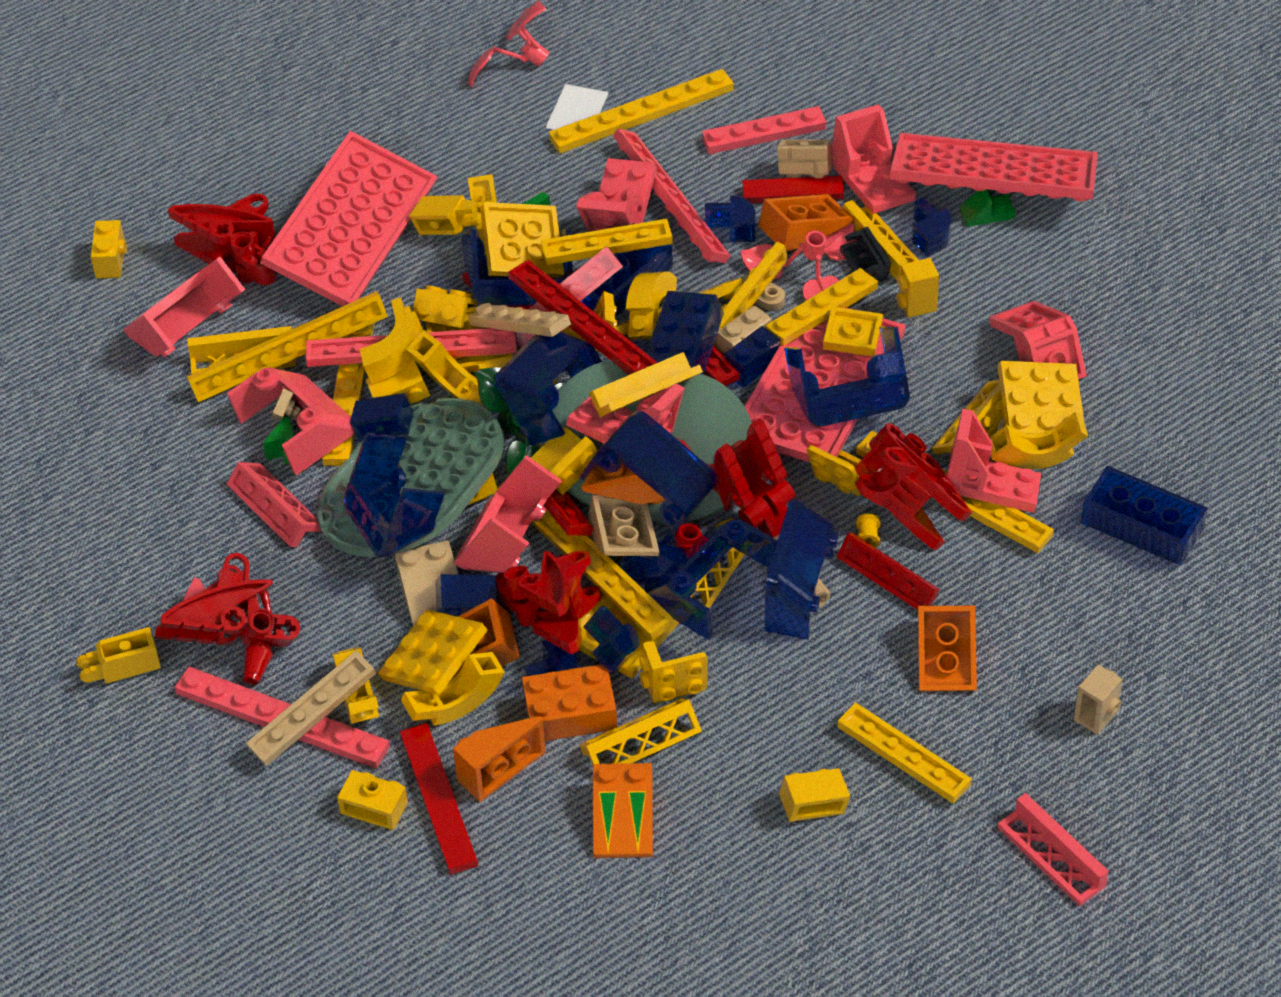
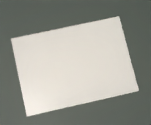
(576, 104)

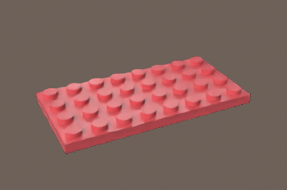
(994, 166)
(348, 220)
(780, 409)

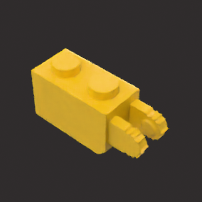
(444, 215)
(120, 657)

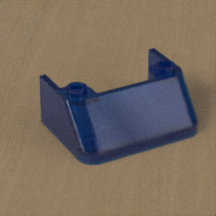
(529, 376)
(881, 392)
(661, 464)
(374, 499)
(796, 569)
(679, 582)

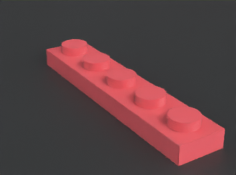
(764, 130)
(582, 282)

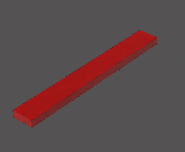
(583, 319)

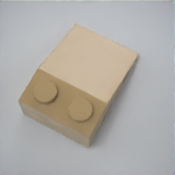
(622, 527)
(419, 571)

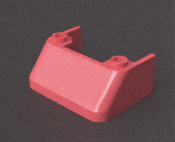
(185, 308)
(321, 420)
(499, 529)

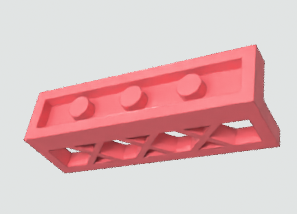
(272, 502)
(1061, 843)

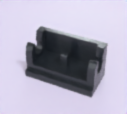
(866, 254)

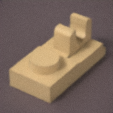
(285, 406)

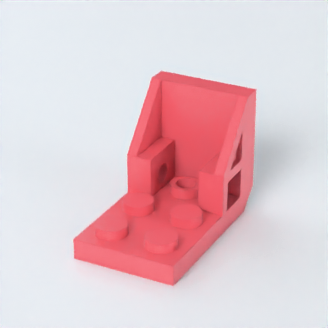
(863, 159)
(621, 195)
(1041, 334)
(660, 406)
(985, 479)

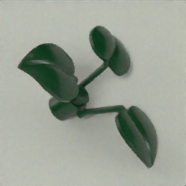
(494, 402)

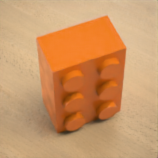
(571, 701)

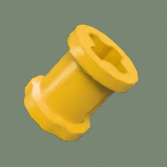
(868, 528)

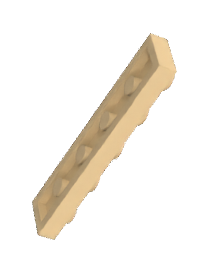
(519, 320)
(310, 708)

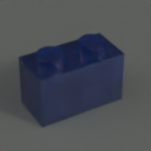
(753, 355)
(382, 416)
(463, 592)

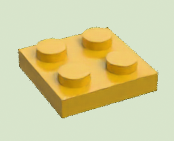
(852, 331)

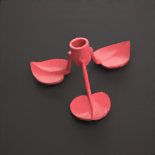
(531, 49)
(814, 247)

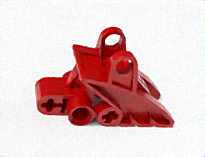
(229, 233)
(743, 478)
(904, 479)
(556, 591)
(230, 596)

